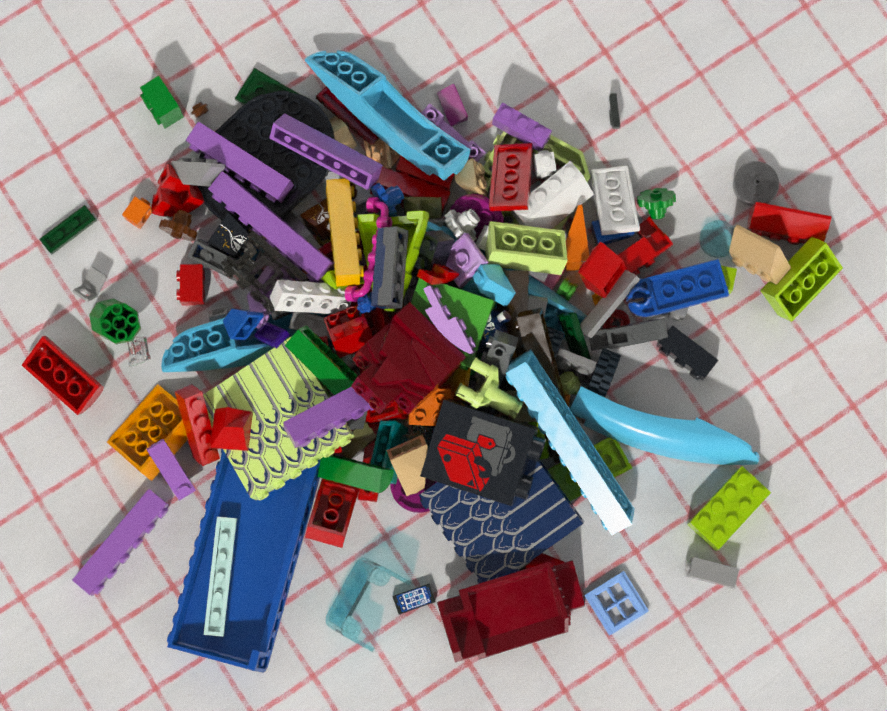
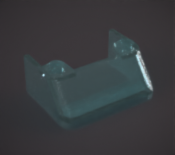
(361, 575)

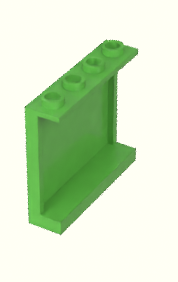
(462, 304)

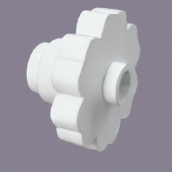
(462, 223)

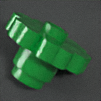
(656, 201)

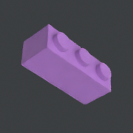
(521, 127)

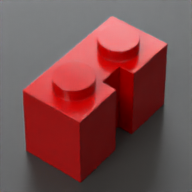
(191, 284)

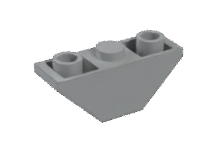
(197, 172)

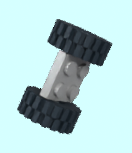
(583, 368)

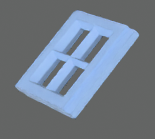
(631, 594)

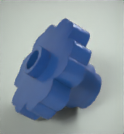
(391, 197)

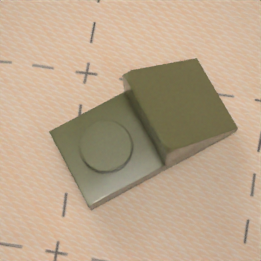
(432, 205)

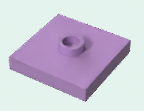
(465, 259)

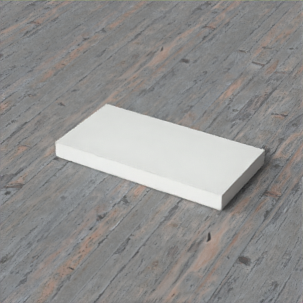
(615, 200)

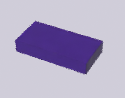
(271, 335)

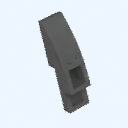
(629, 334)

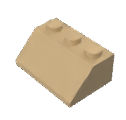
(758, 255)

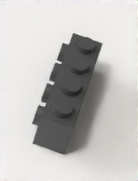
(499, 354)

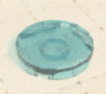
(716, 238)

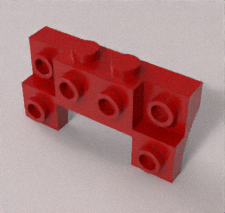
(644, 251)

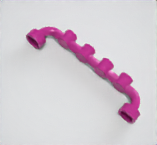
(373, 205)

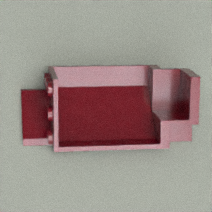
(511, 610)

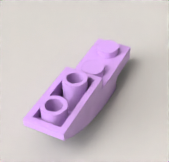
(453, 328)

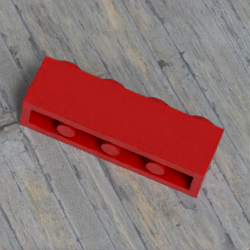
(411, 187)
(196, 424)

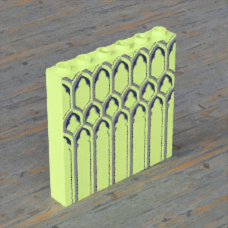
(275, 391)

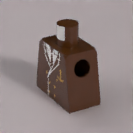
(317, 219)

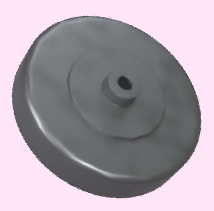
(755, 183)

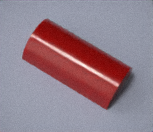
(62, 376)

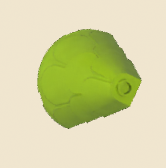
(414, 222)

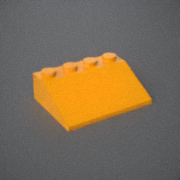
(151, 421)

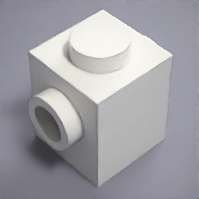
(544, 164)

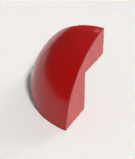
(174, 195)

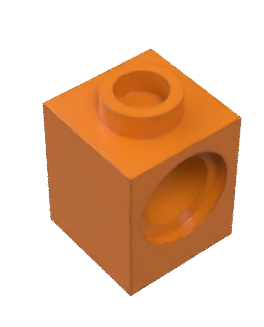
(137, 212)

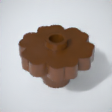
(179, 226)

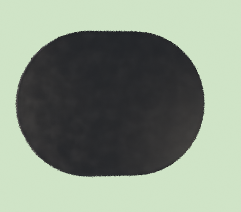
(251, 131)

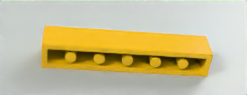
(342, 230)

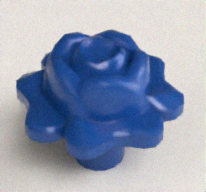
(364, 303)

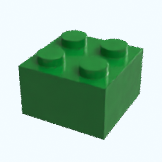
(161, 102)

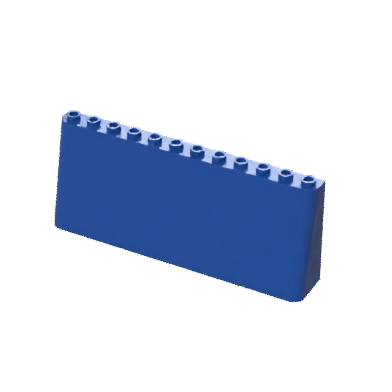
(261, 573)

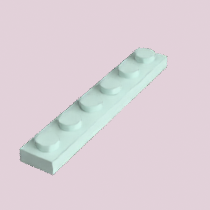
(220, 576)

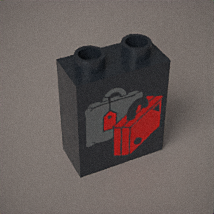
(482, 452)

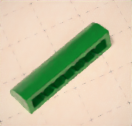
(321, 360)
(355, 473)

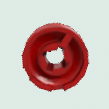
(618, 315)

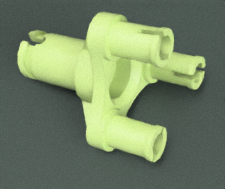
(489, 392)

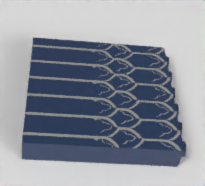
(499, 536)

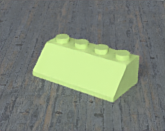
(526, 248)

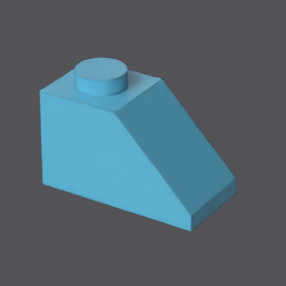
(494, 283)

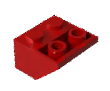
(601, 270)
(348, 330)

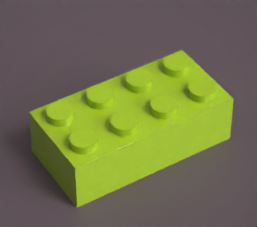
(809, 274)
(729, 508)

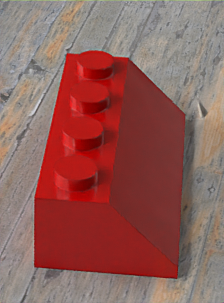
(787, 223)

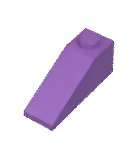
(171, 469)

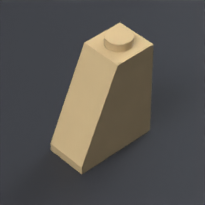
(408, 463)

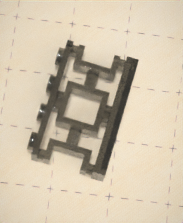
(275, 262)

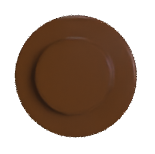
(199, 109)

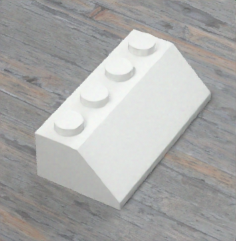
(555, 199)

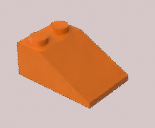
(577, 242)

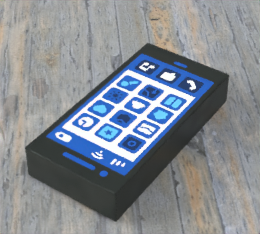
(413, 599)

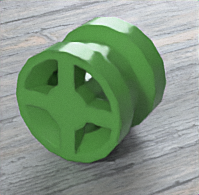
(567, 289)

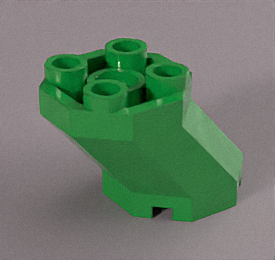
(115, 321)

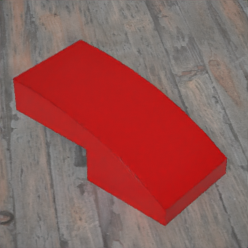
(438, 275)

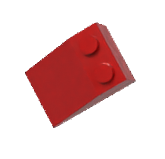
(332, 513)

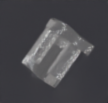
(138, 351)

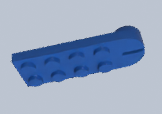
(678, 289)

